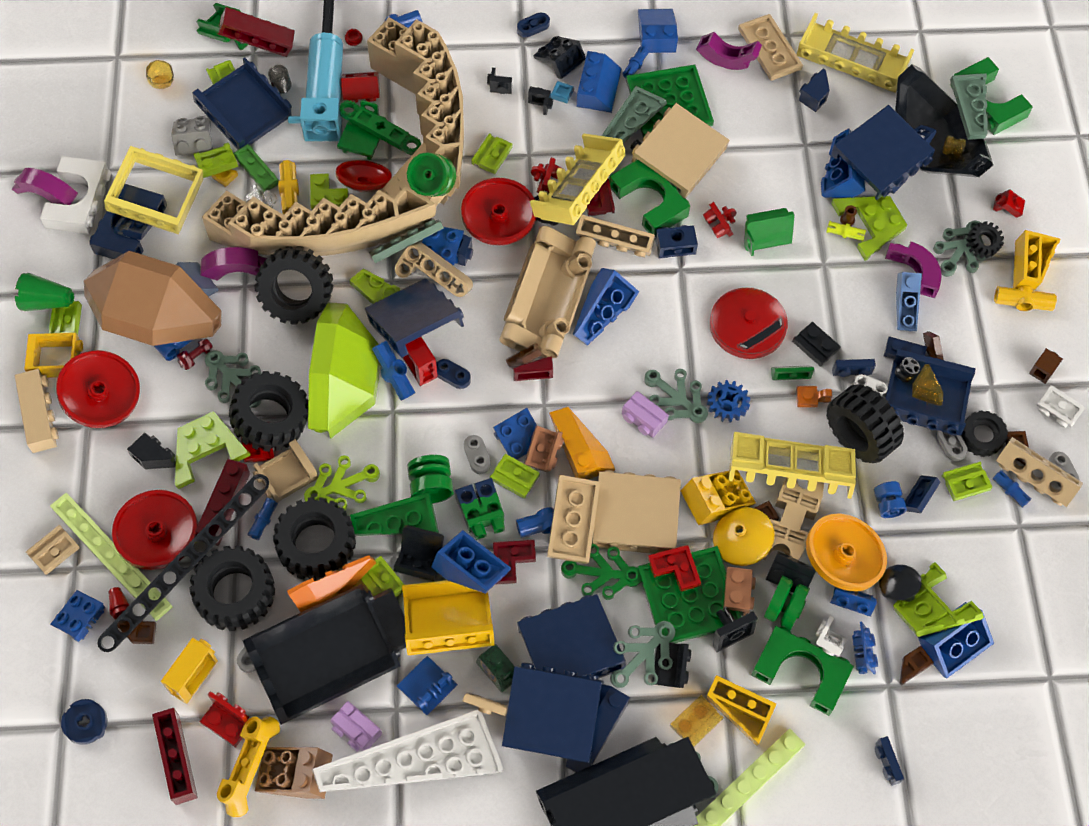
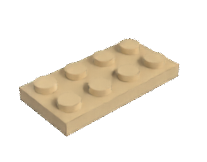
(776, 54)
(573, 519)

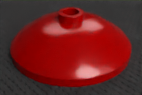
(363, 175)

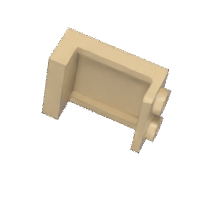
(287, 472)

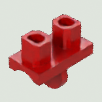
(544, 174)
(723, 227)

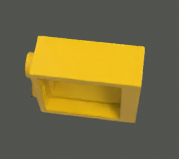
(36, 341)
(190, 670)

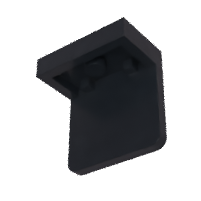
(418, 552)

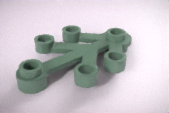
(961, 248)
(229, 374)
(678, 398)
(646, 652)

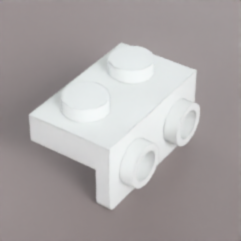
(1060, 406)
(829, 640)

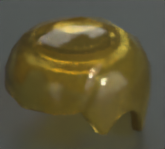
(159, 74)

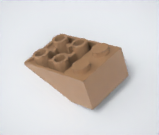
(289, 771)

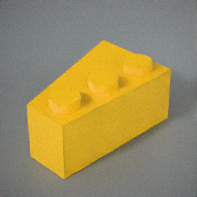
(1032, 258)
(742, 707)

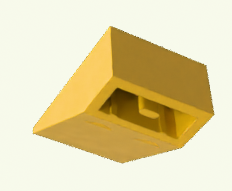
(715, 496)

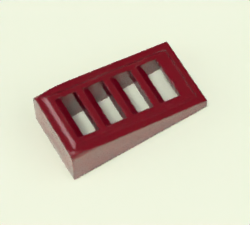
(535, 370)

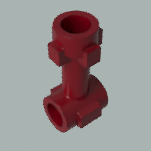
(186, 359)

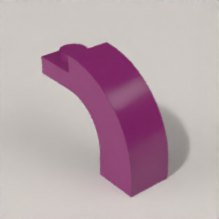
(726, 55)
(45, 185)
(230, 260)
(922, 262)

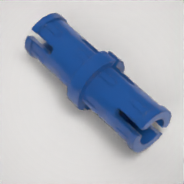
(635, 62)
(1012, 488)
(262, 519)

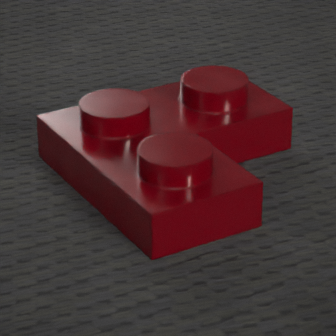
(514, 552)

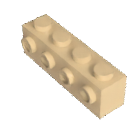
(616, 235)
(36, 411)

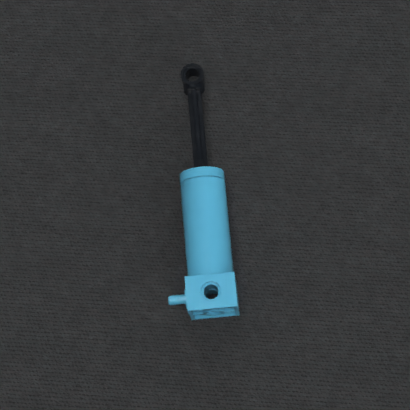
(321, 107)

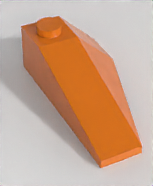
(334, 583)

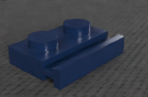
(132, 228)

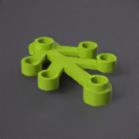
(338, 485)

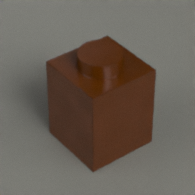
(1045, 365)

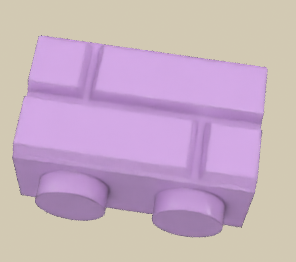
(644, 414)
(355, 727)

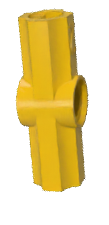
(288, 185)
(1025, 298)

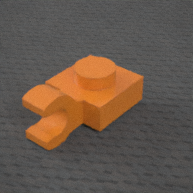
(809, 396)

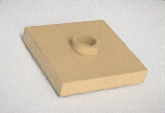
(485, 705)

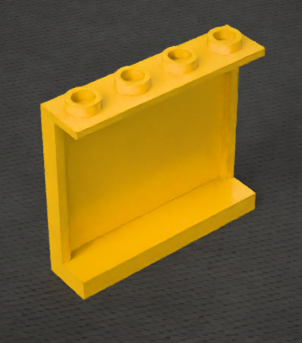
(445, 617)

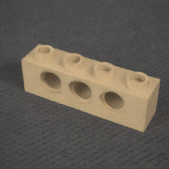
(1051, 472)

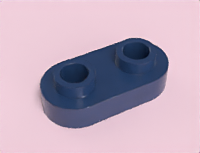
(533, 24)
(451, 374)

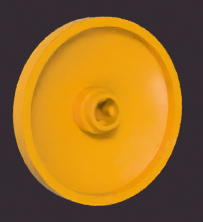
(846, 552)

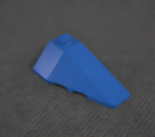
(841, 178)
(606, 299)

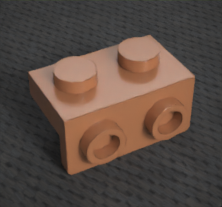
(543, 449)
(738, 589)

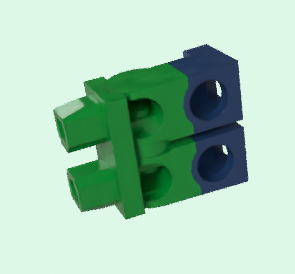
(481, 515)

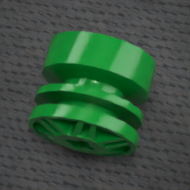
(431, 475)

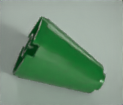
(41, 293)

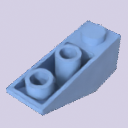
(908, 300)

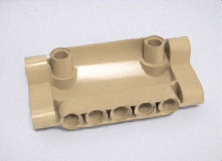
(547, 292)

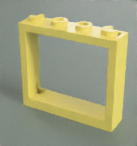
(145, 214)

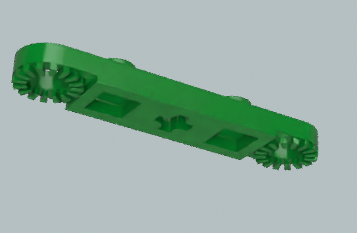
(370, 121)

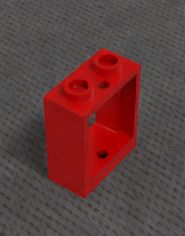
(420, 361)

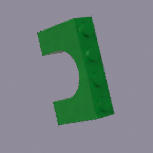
(999, 115)
(638, 175)
(833, 670)

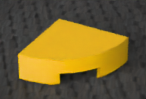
(225, 177)

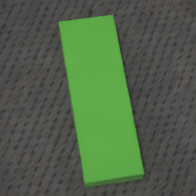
(256, 168)

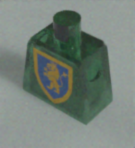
(496, 667)

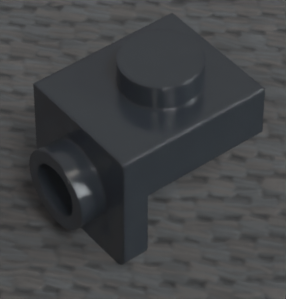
(499, 84)
(540, 97)

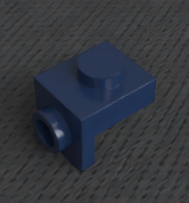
(465, 252)

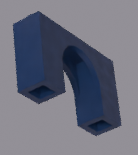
(113, 245)

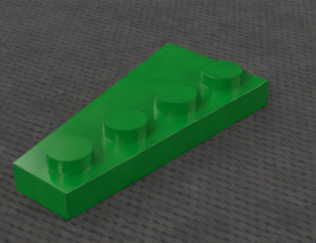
(392, 517)

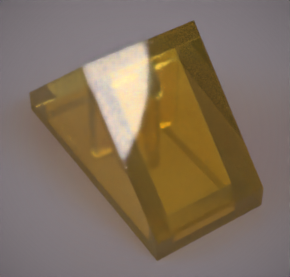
(927, 387)

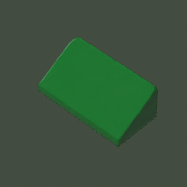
(792, 372)

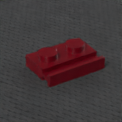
(602, 201)

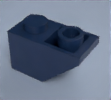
(816, 91)

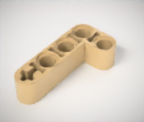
(436, 273)

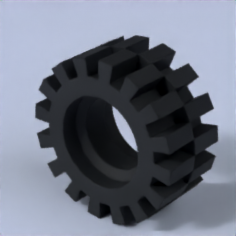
(993, 235)

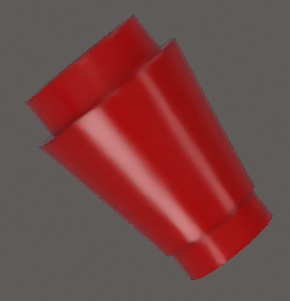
(117, 602)

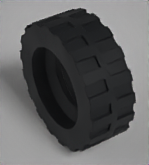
(994, 423)

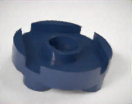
(95, 728)

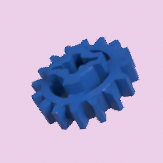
(728, 401)

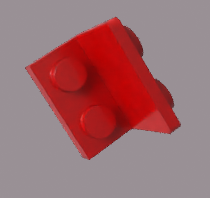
(225, 719)

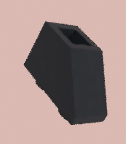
(150, 454)

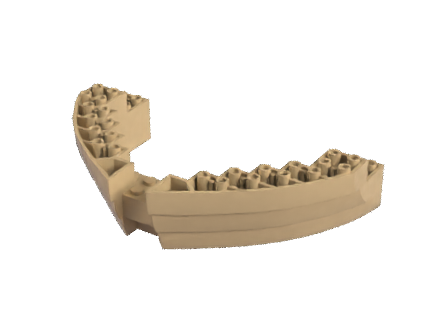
(419, 63)

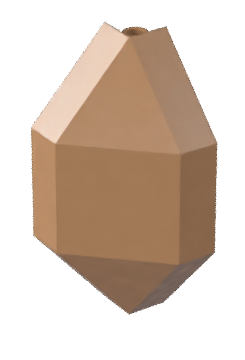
(150, 301)

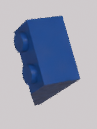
(658, 30)
(469, 564)

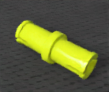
(846, 231)

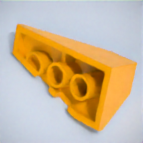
(581, 447)

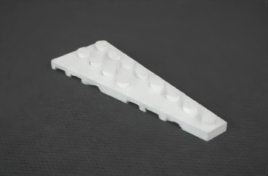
(438, 752)

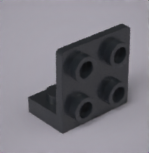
(563, 54)
(677, 674)

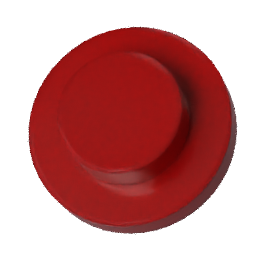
(353, 37)

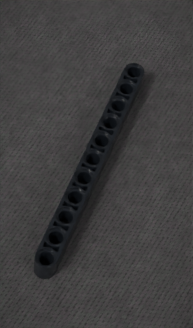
(174, 566)

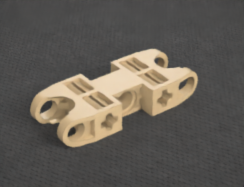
(796, 505)

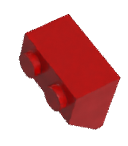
(360, 86)

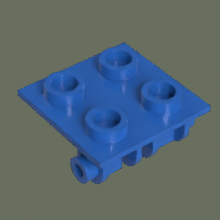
(445, 243)
(516, 433)
(77, 615)
(863, 643)
(427, 685)

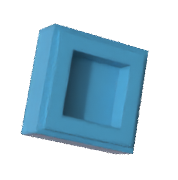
(562, 92)

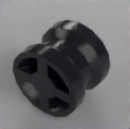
(907, 369)

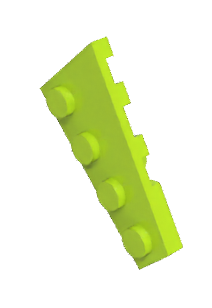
(372, 286)

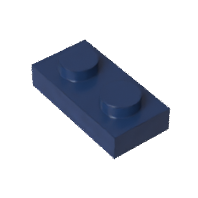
(894, 344)
(853, 367)
(921, 493)
(891, 767)

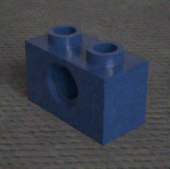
(669, 248)

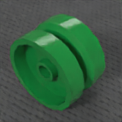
(431, 174)
(787, 603)

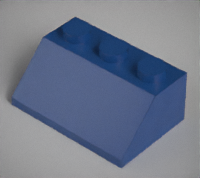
(598, 82)
(957, 645)

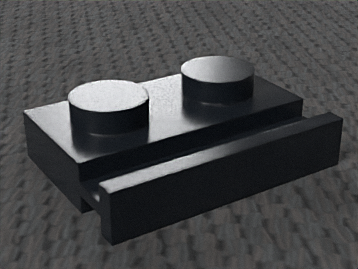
(816, 344)
(791, 568)

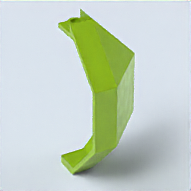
(341, 370)

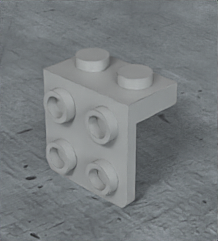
(191, 135)

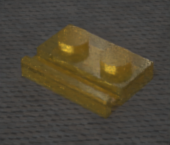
(696, 721)

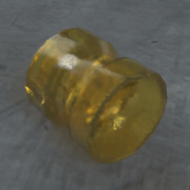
(954, 146)

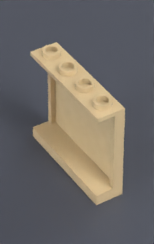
(681, 148)
(637, 512)

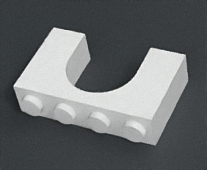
(81, 215)

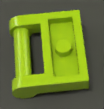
(216, 160)

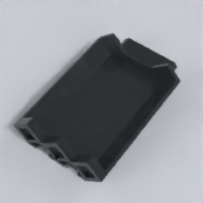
(328, 650)
(633, 788)

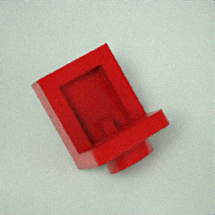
(1010, 202)

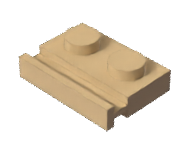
(52, 549)

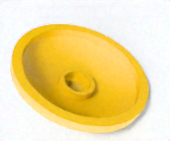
(750, 544)

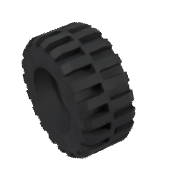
(283, 306)
(273, 388)
(865, 423)
(309, 514)
(223, 564)

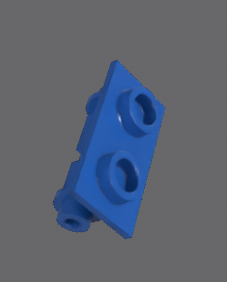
(859, 603)

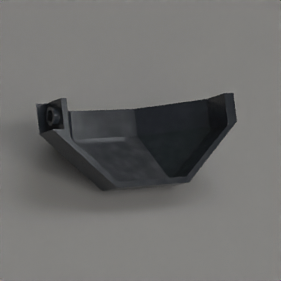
(926, 104)

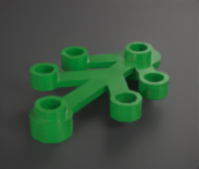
(604, 573)

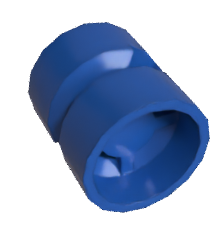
(890, 499)

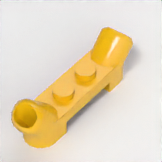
(256, 736)

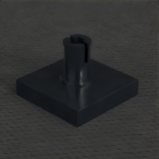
(732, 629)

